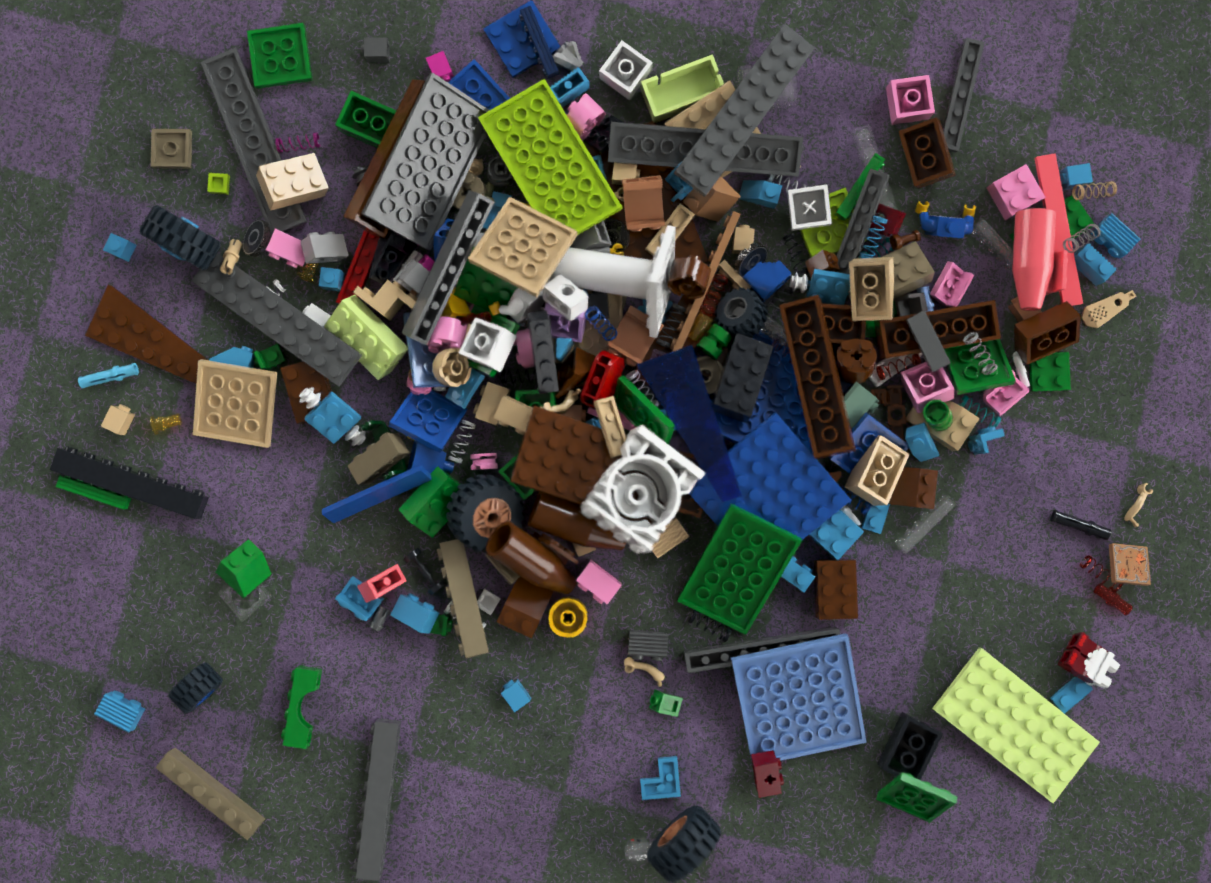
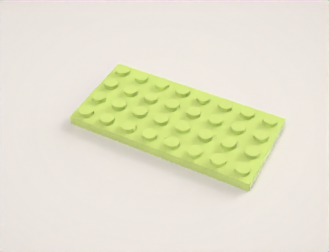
(1016, 725)

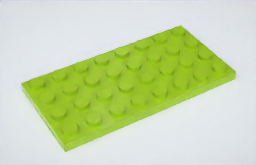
(549, 159)

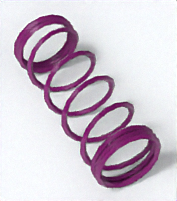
(278, 141)

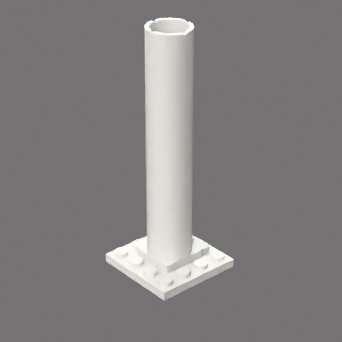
(623, 275)

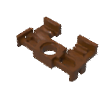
(894, 398)

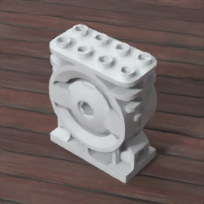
(668, 470)

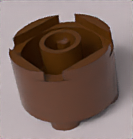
(689, 277)
(855, 360)

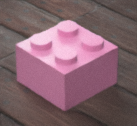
(910, 99)
(1015, 192)
(926, 386)
(598, 582)

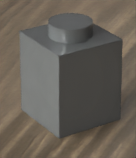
(376, 50)

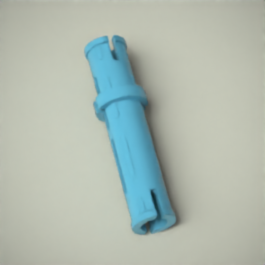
(116, 373)

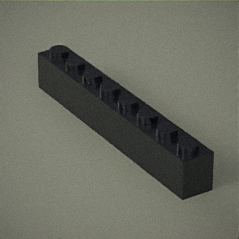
(129, 483)

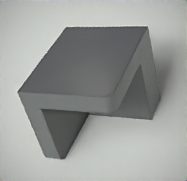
(910, 304)

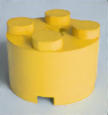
(568, 628)

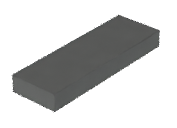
(928, 341)

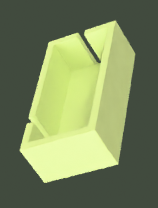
(680, 88)
(367, 335)

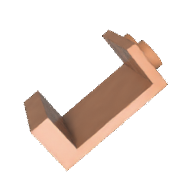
(643, 203)
(632, 337)

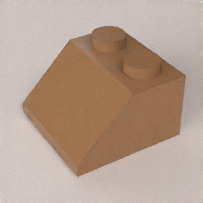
(715, 203)

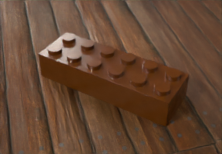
(950, 325)

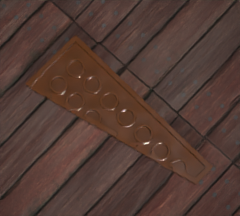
(135, 332)

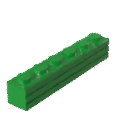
(852, 197)
(93, 492)

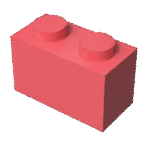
(381, 583)

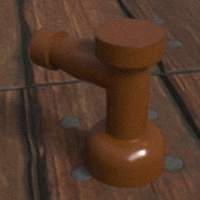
(898, 241)

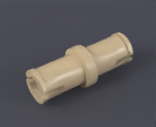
(231, 256)

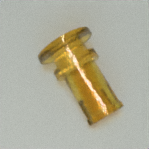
(308, 272)
(164, 423)

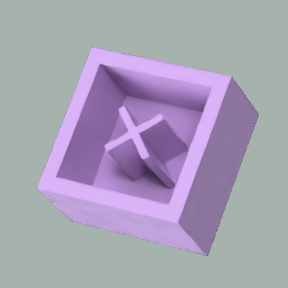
(563, 328)

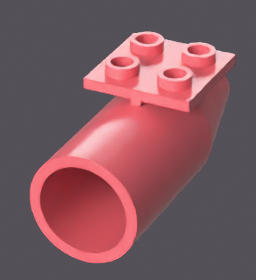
(1035, 265)

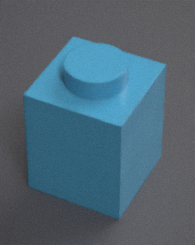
(1076, 175)
(119, 247)
(331, 279)
(515, 694)

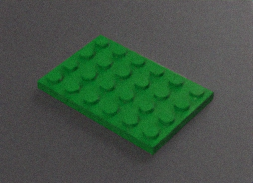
(739, 569)

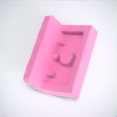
(951, 285)
(1003, 398)

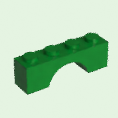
(298, 730)

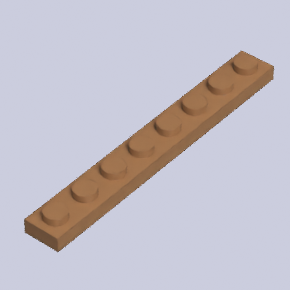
(715, 258)

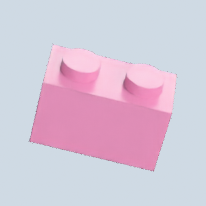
(285, 247)

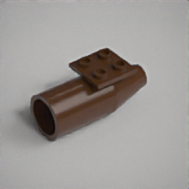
(567, 522)
(533, 560)

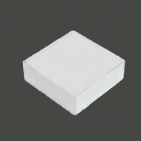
(488, 601)

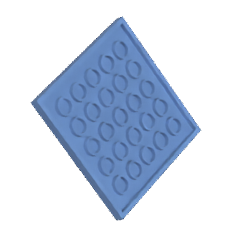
(800, 698)

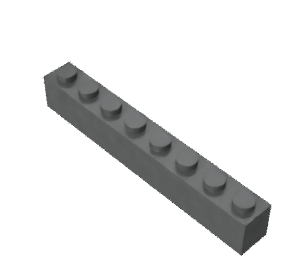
(447, 267)
(720, 655)
(378, 799)

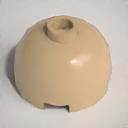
(451, 368)

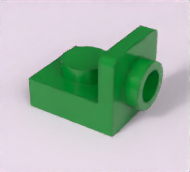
(269, 357)
(442, 625)
(665, 703)

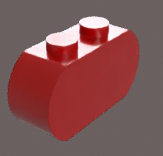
(602, 378)

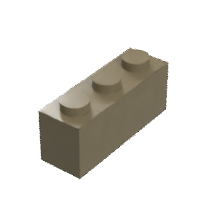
(378, 458)

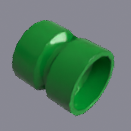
(715, 341)
(938, 415)

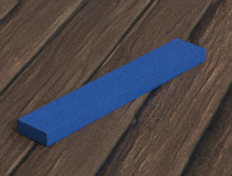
(376, 494)

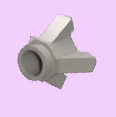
(568, 56)

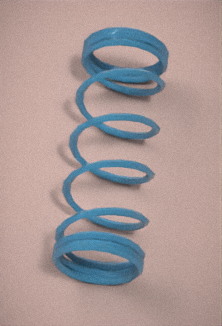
(878, 219)

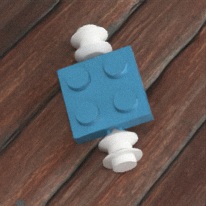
(828, 285)
(332, 417)

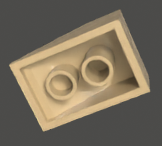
(872, 288)
(958, 431)
(877, 472)

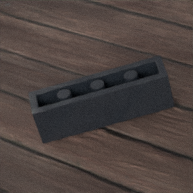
(542, 351)

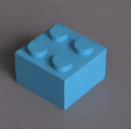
(836, 534)

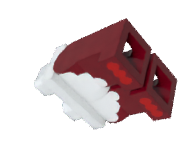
(1088, 661)

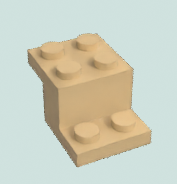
(388, 298)

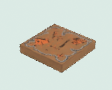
(1129, 564)

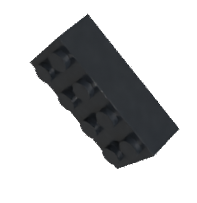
(741, 378)

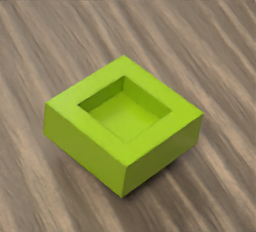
(218, 183)

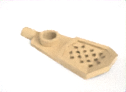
(1109, 307)

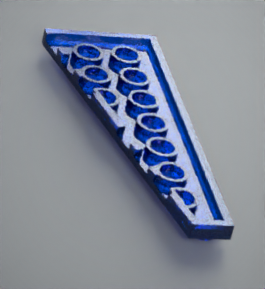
(684, 396)

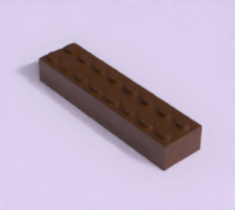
(373, 172)
(817, 377)

